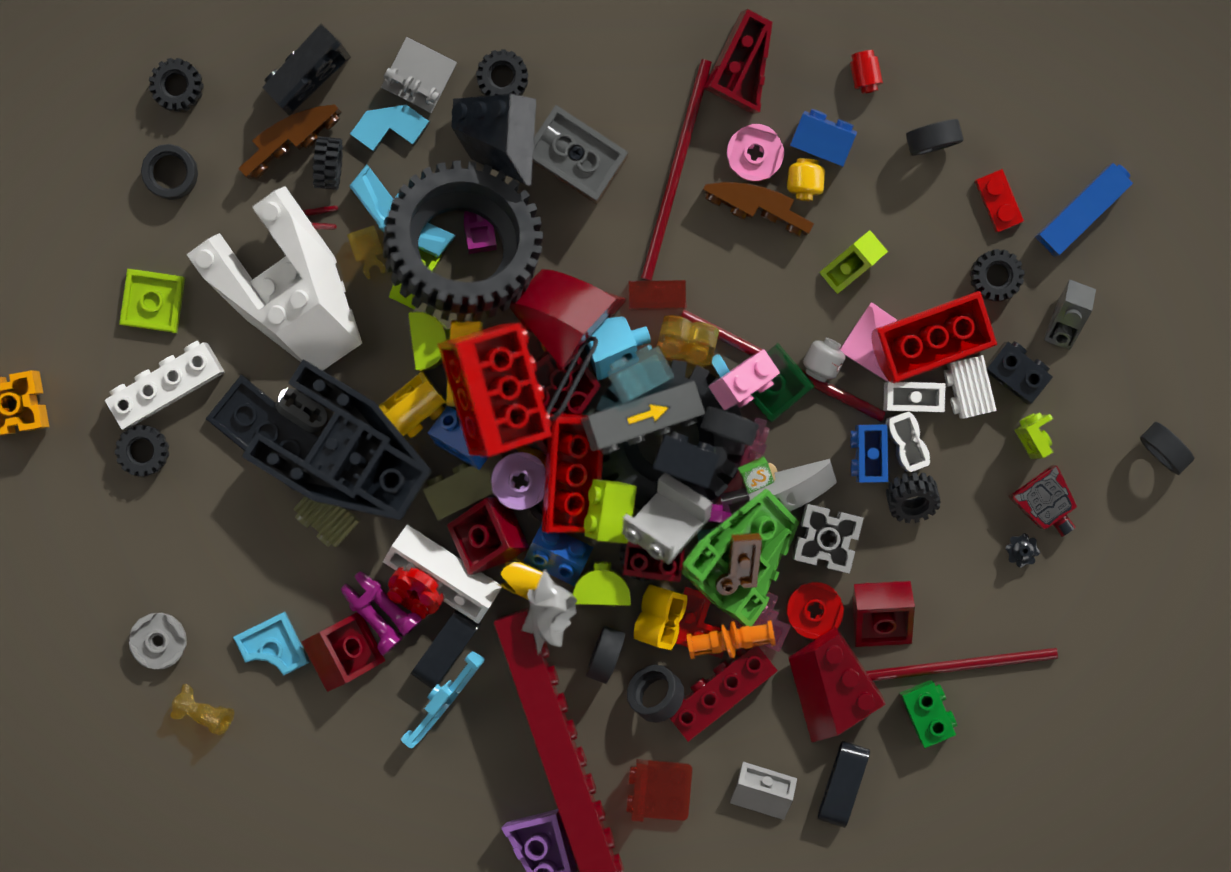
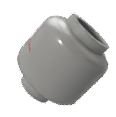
(824, 359)

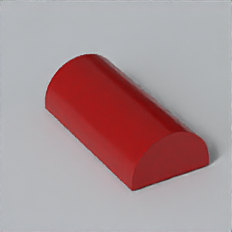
(933, 338)
(568, 475)

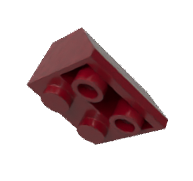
(641, 564)

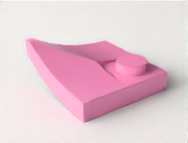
(859, 342)

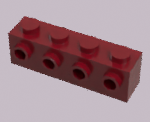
(722, 690)

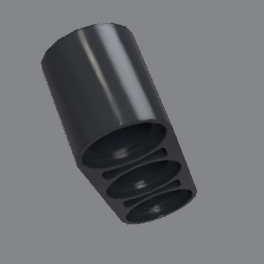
(445, 649)
(843, 784)

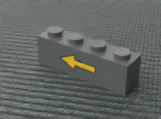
(643, 416)

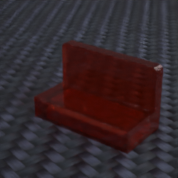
(657, 295)

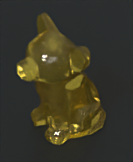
(214, 718)

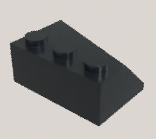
(306, 69)
(497, 132)

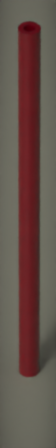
(676, 170)
(824, 387)
(963, 664)

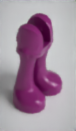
(388, 636)

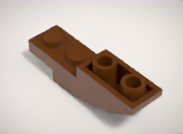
(297, 128)
(747, 198)

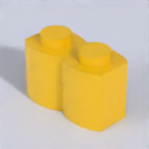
(660, 617)

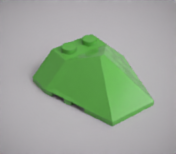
(711, 555)

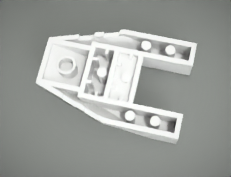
(297, 298)

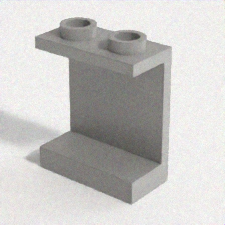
(668, 519)

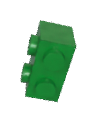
(928, 713)

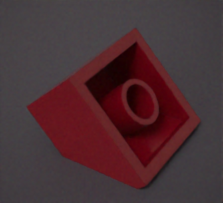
(487, 535)
(883, 613)
(343, 651)

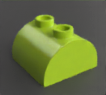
(426, 334)
(602, 586)

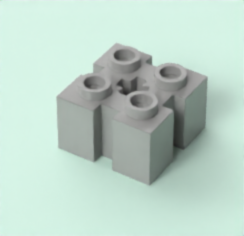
(836, 553)

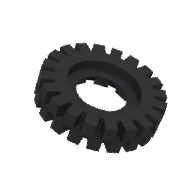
(631, 467)

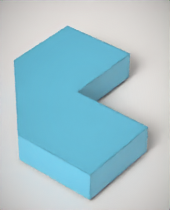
(378, 122)

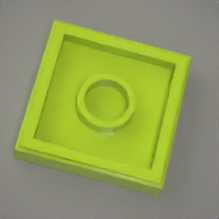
(152, 300)

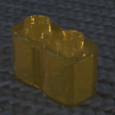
(688, 340)

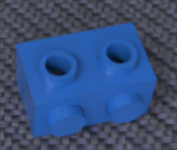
(824, 137)
(449, 436)
(871, 453)
(558, 555)

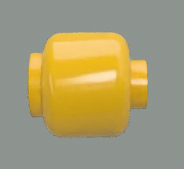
(806, 179)

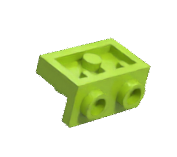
(1035, 441)

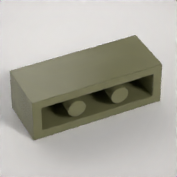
(462, 488)

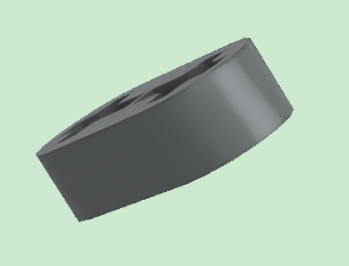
(301, 410)

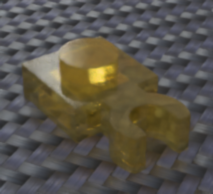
(366, 246)

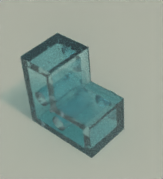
(639, 374)

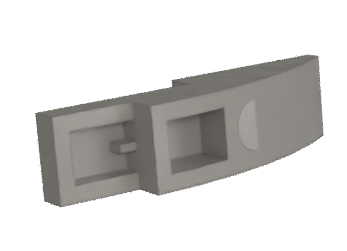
(791, 487)

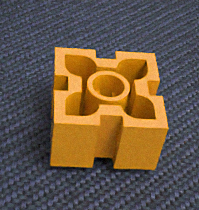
(28, 413)

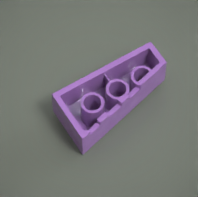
(541, 842)

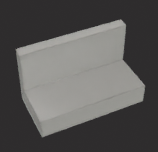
(764, 790)

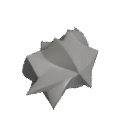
(549, 612)

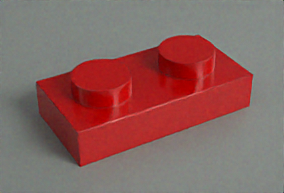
(999, 200)

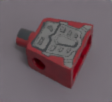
(1046, 501)

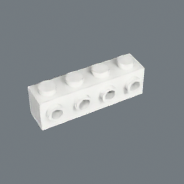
(165, 385)
(464, 592)

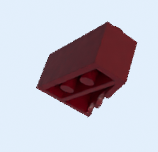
(742, 63)

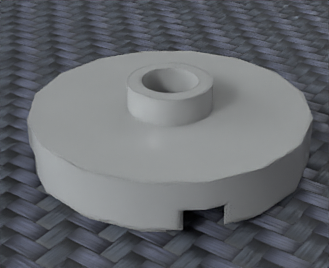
(143, 645)

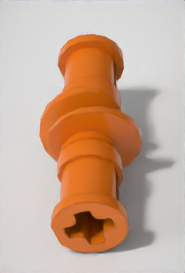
(731, 639)

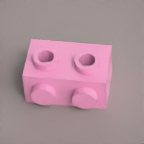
(743, 380)

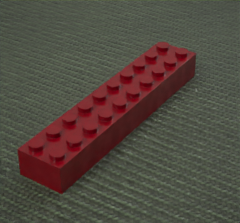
(557, 746)

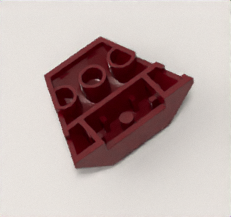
(563, 312)

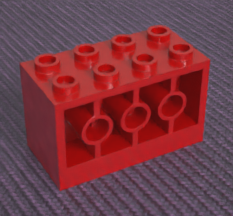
(495, 389)

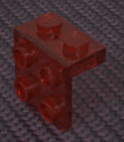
(659, 790)

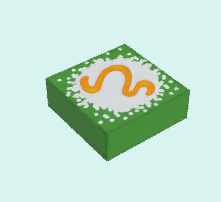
(756, 475)

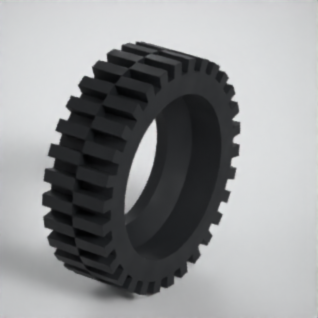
(470, 192)

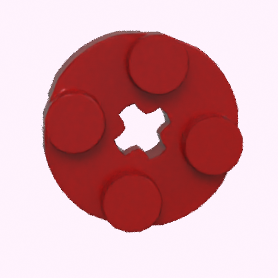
(415, 591)
(807, 595)

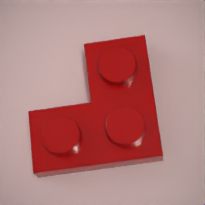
(694, 618)

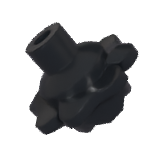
(1022, 550)

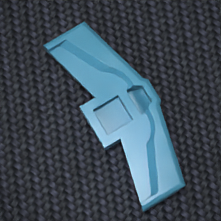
(378, 203)
(442, 698)

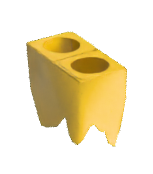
(520, 578)

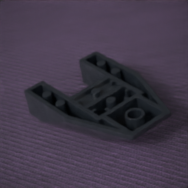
(356, 460)

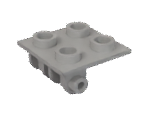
(418, 75)

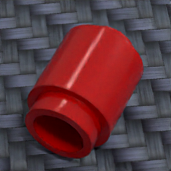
(866, 71)

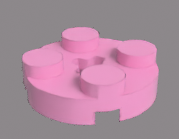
(769, 145)

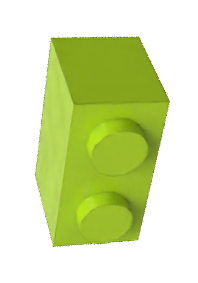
(606, 510)

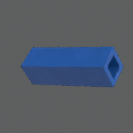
(1084, 209)

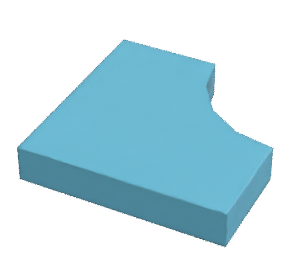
(273, 642)

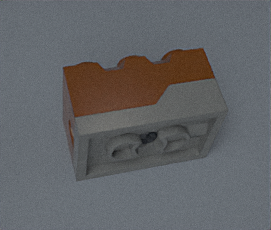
(577, 154)

